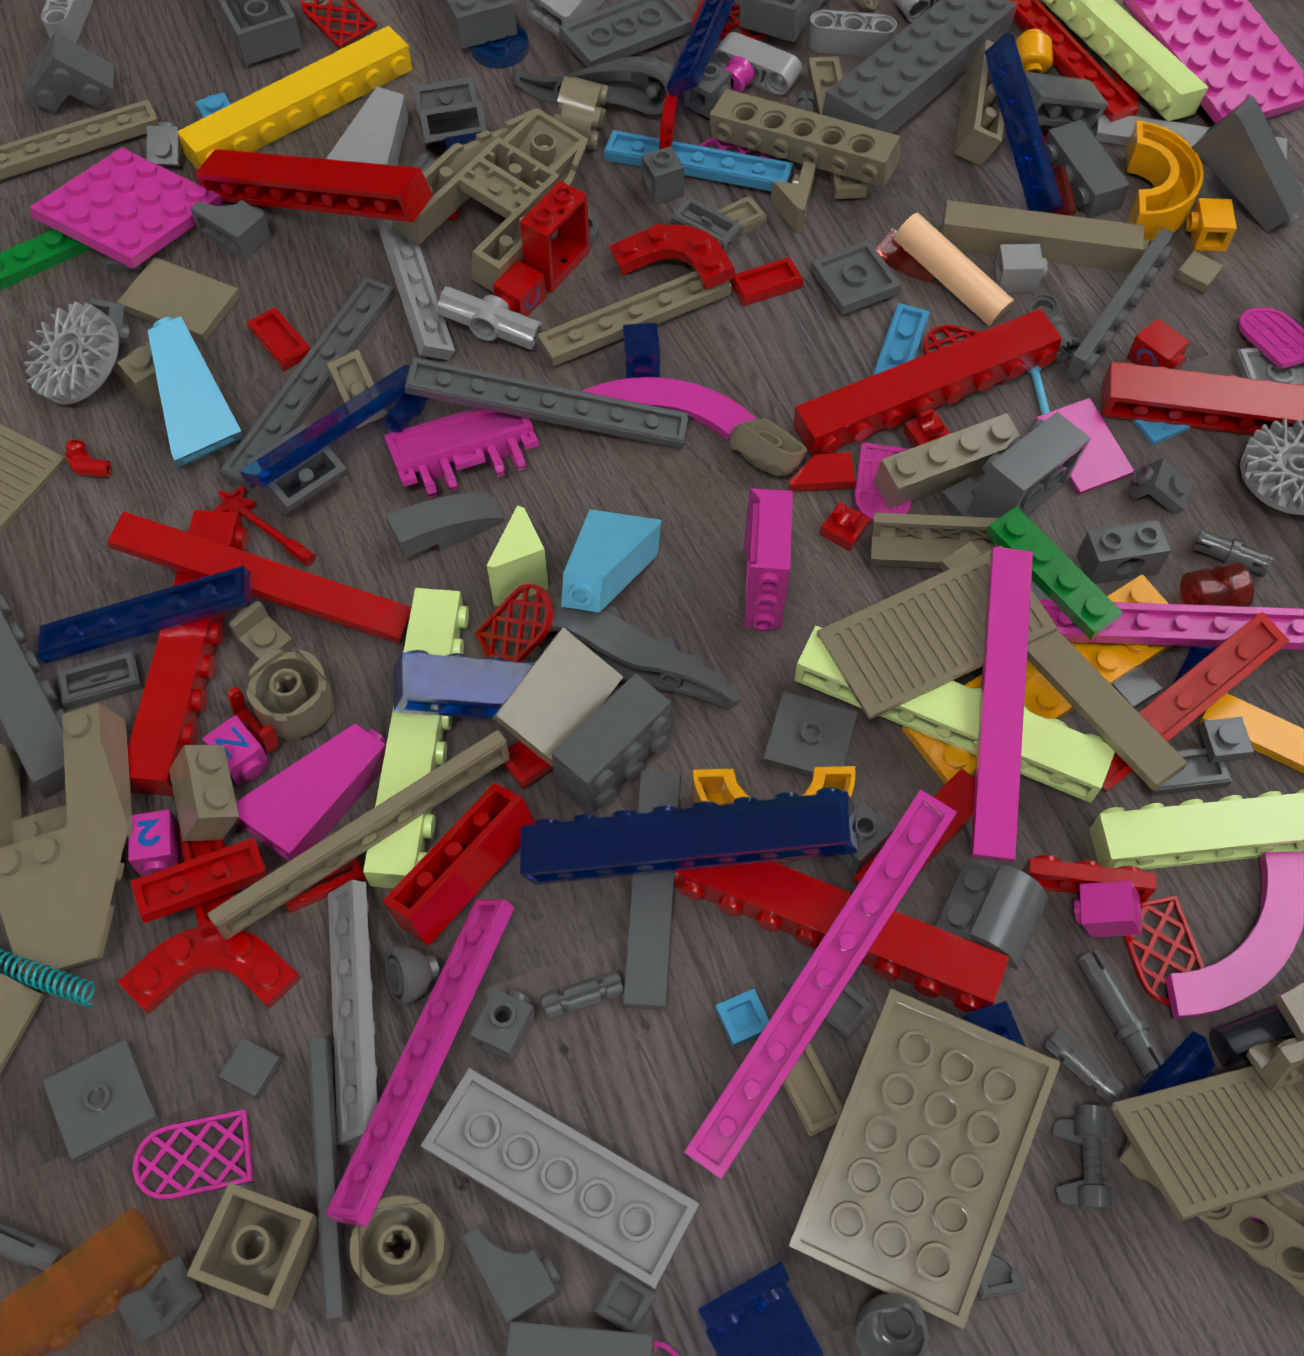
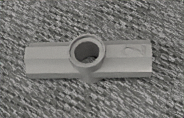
(489, 317)

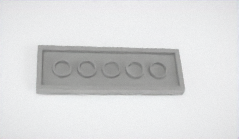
(561, 1178)

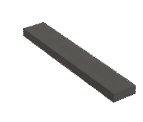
(651, 910)
(328, 1176)

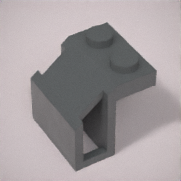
(448, 109)

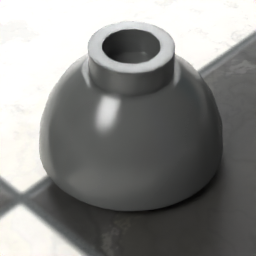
(409, 973)

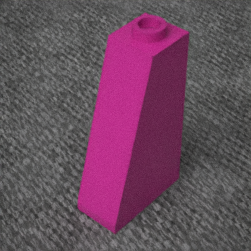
(314, 793)

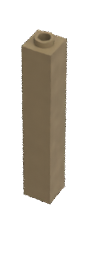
(1060, 237)

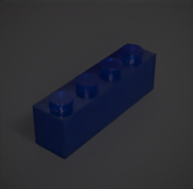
(454, 684)

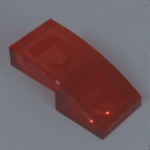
(901, 260)

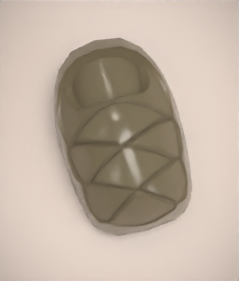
(767, 446)

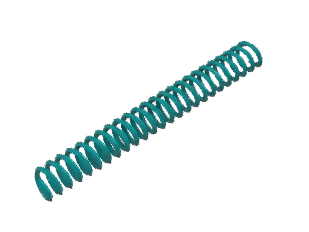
(38, 985)

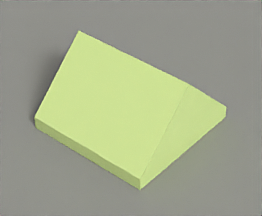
(517, 559)

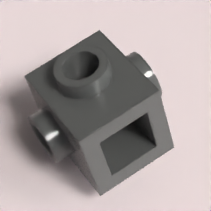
(710, 89)

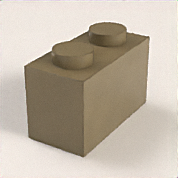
(203, 792)

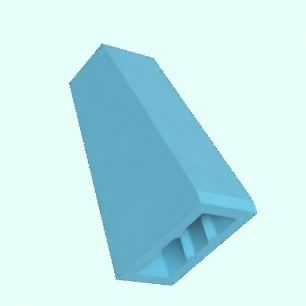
(190, 399)
(607, 558)

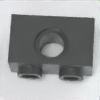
(1123, 552)

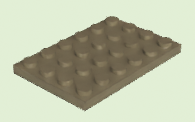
(925, 1157)

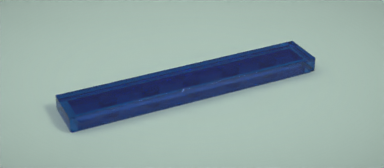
(699, 46)
(1022, 126)
(327, 429)
(145, 614)

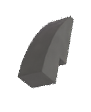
(443, 521)

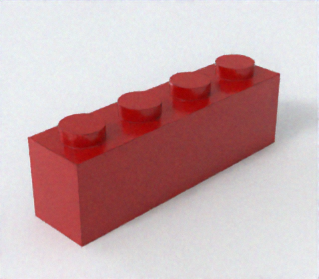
(459, 864)

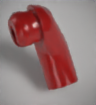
(82, 463)

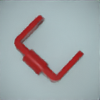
(265, 736)

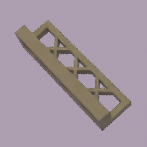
(917, 547)

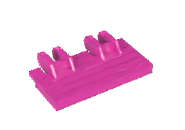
(459, 440)

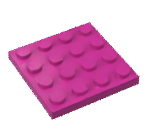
(124, 207)

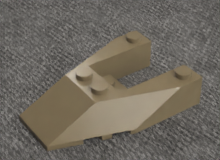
(505, 173)
(66, 860)

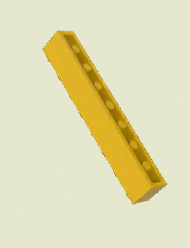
(299, 97)

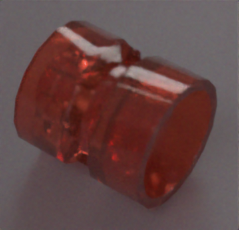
(1221, 586)

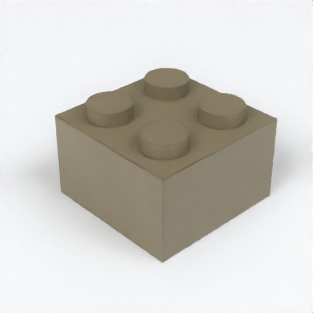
(255, 1248)

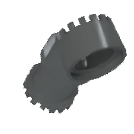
(1069, 343)

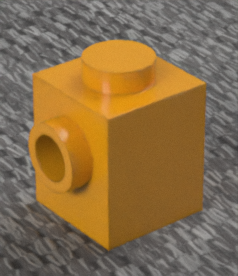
(1211, 224)

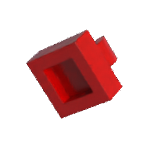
(925, 428)
(844, 526)

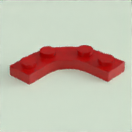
(675, 242)
(191, 954)

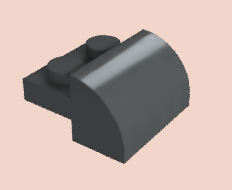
(305, 479)
(994, 909)

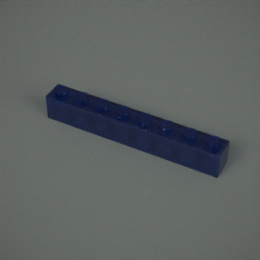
(689, 837)

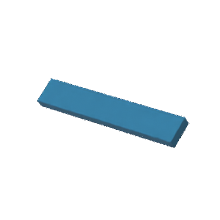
(702, 161)

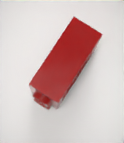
(559, 209)

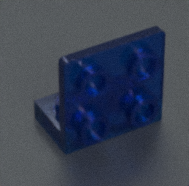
(759, 1319)

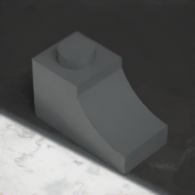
(234, 227)
(515, 1280)

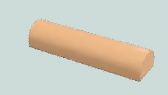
(953, 269)

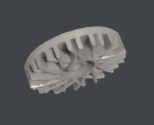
(73, 354)
(1275, 466)

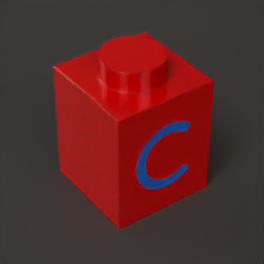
(521, 288)
(1159, 346)

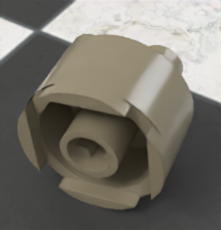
(581, 107)
(290, 693)
(421, 1265)

